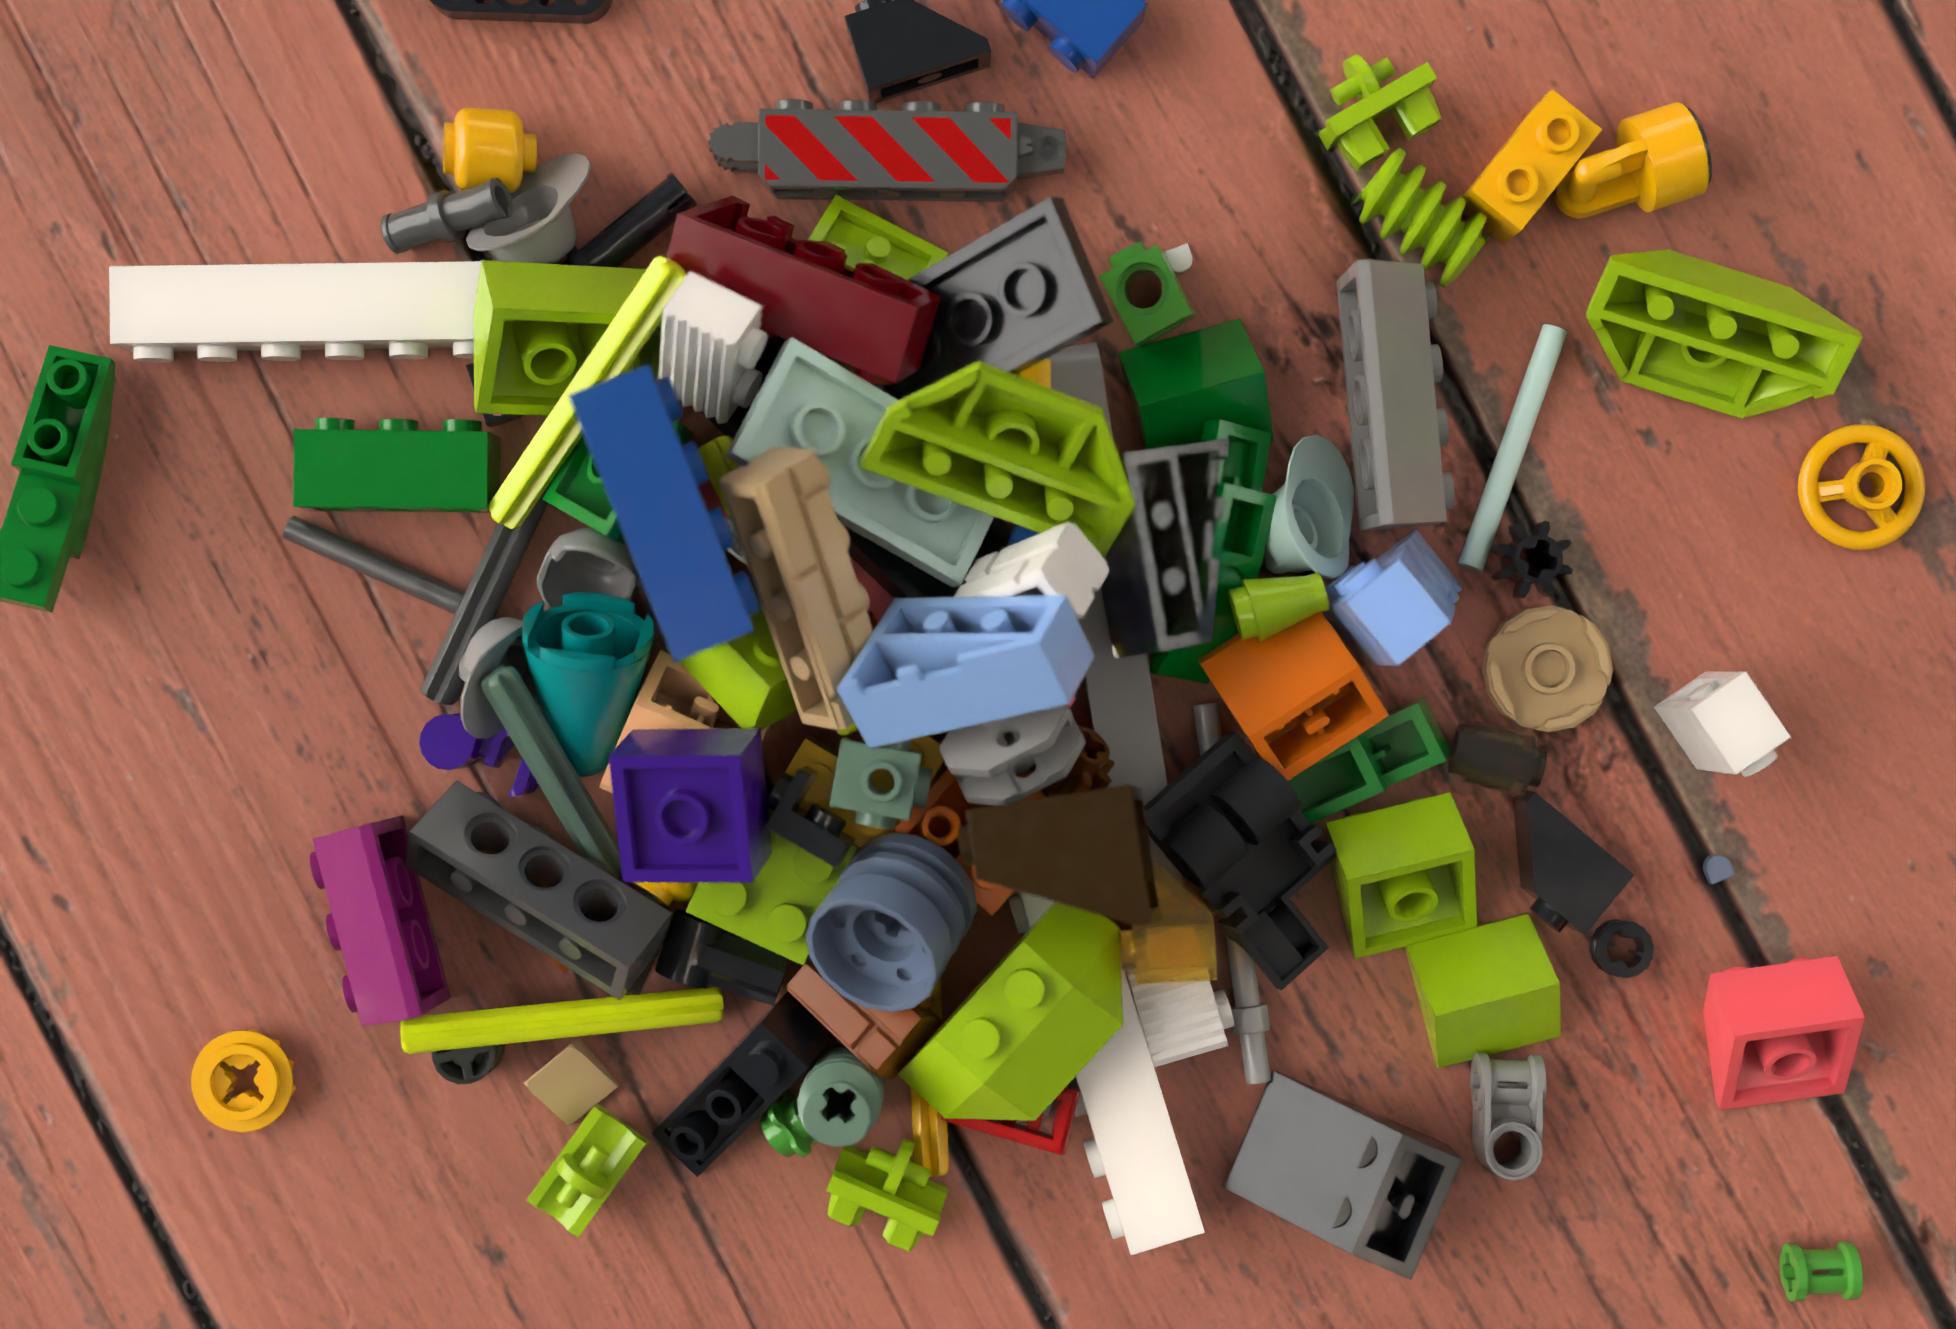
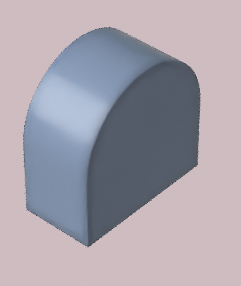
(1717, 868)

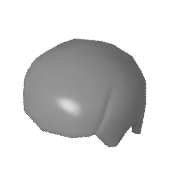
(586, 563)

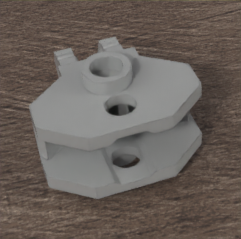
(992, 753)

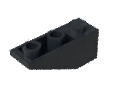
(743, 1084)

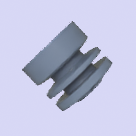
(892, 922)

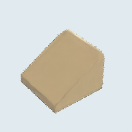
(571, 1082)

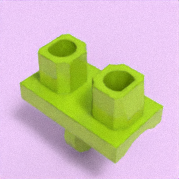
(1405, 98)
(587, 1169)
(888, 1187)

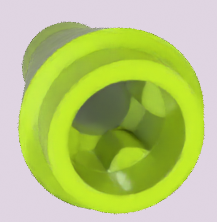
(1274, 604)

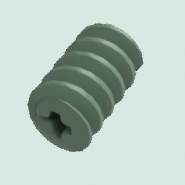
(839, 1119)

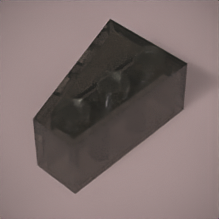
(1162, 559)

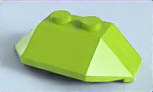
(1716, 334)
(1007, 452)
(1026, 1022)

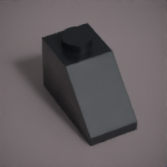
(911, 47)
(1563, 867)

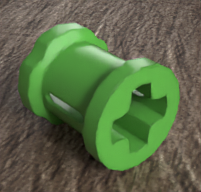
(1843, 1278)

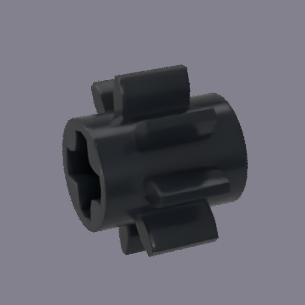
(1545, 550)

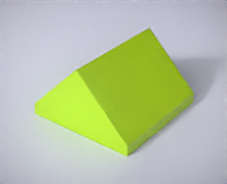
(1485, 990)

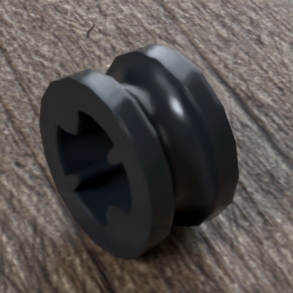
(1617, 967)

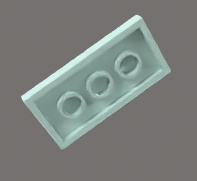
(831, 410)

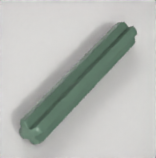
(551, 767)

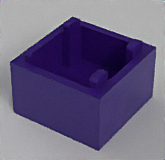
(691, 805)

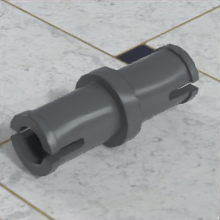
(446, 216)

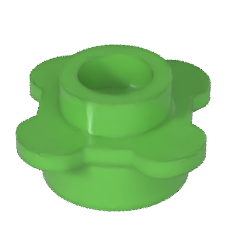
(784, 1127)

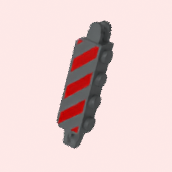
(889, 152)

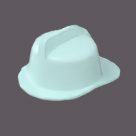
(1312, 512)

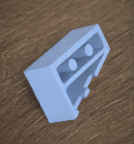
(1393, 602)
(963, 664)

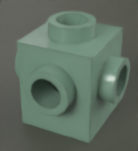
(855, 789)

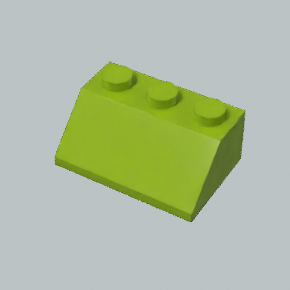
(539, 328)

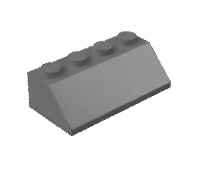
(1392, 395)

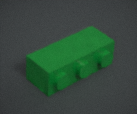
(395, 467)

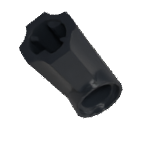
(708, 955)

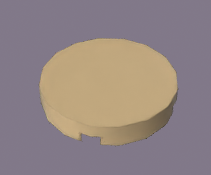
(1547, 668)

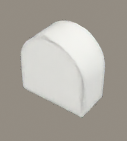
(1180, 258)

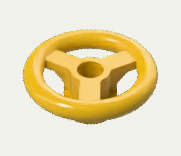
(1885, 486)

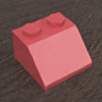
(1781, 1031)

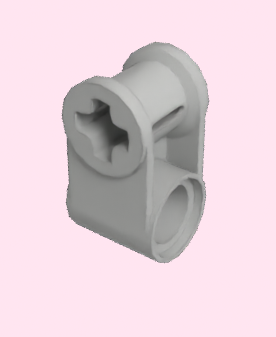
(1508, 1108)

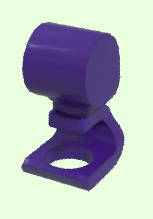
(451, 747)

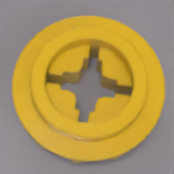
(214, 1081)

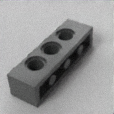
(552, 919)

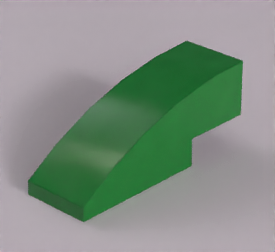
(1371, 762)

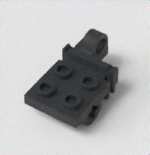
(1244, 851)

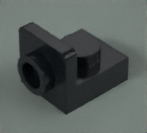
(813, 830)

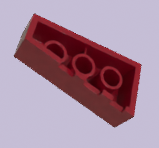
(809, 290)

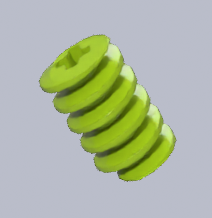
(1423, 217)

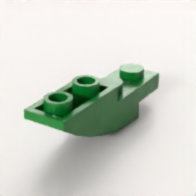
(58, 476)
(1237, 538)

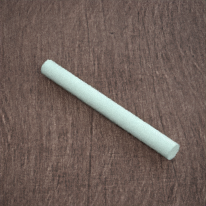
(1512, 447)

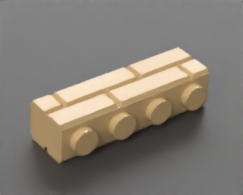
(801, 575)

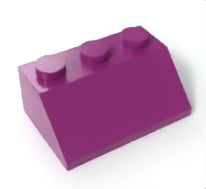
(379, 922)

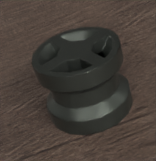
(458, 1064)

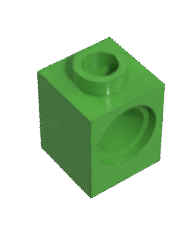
(1171, 309)

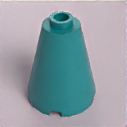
(587, 671)

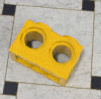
(1530, 165)

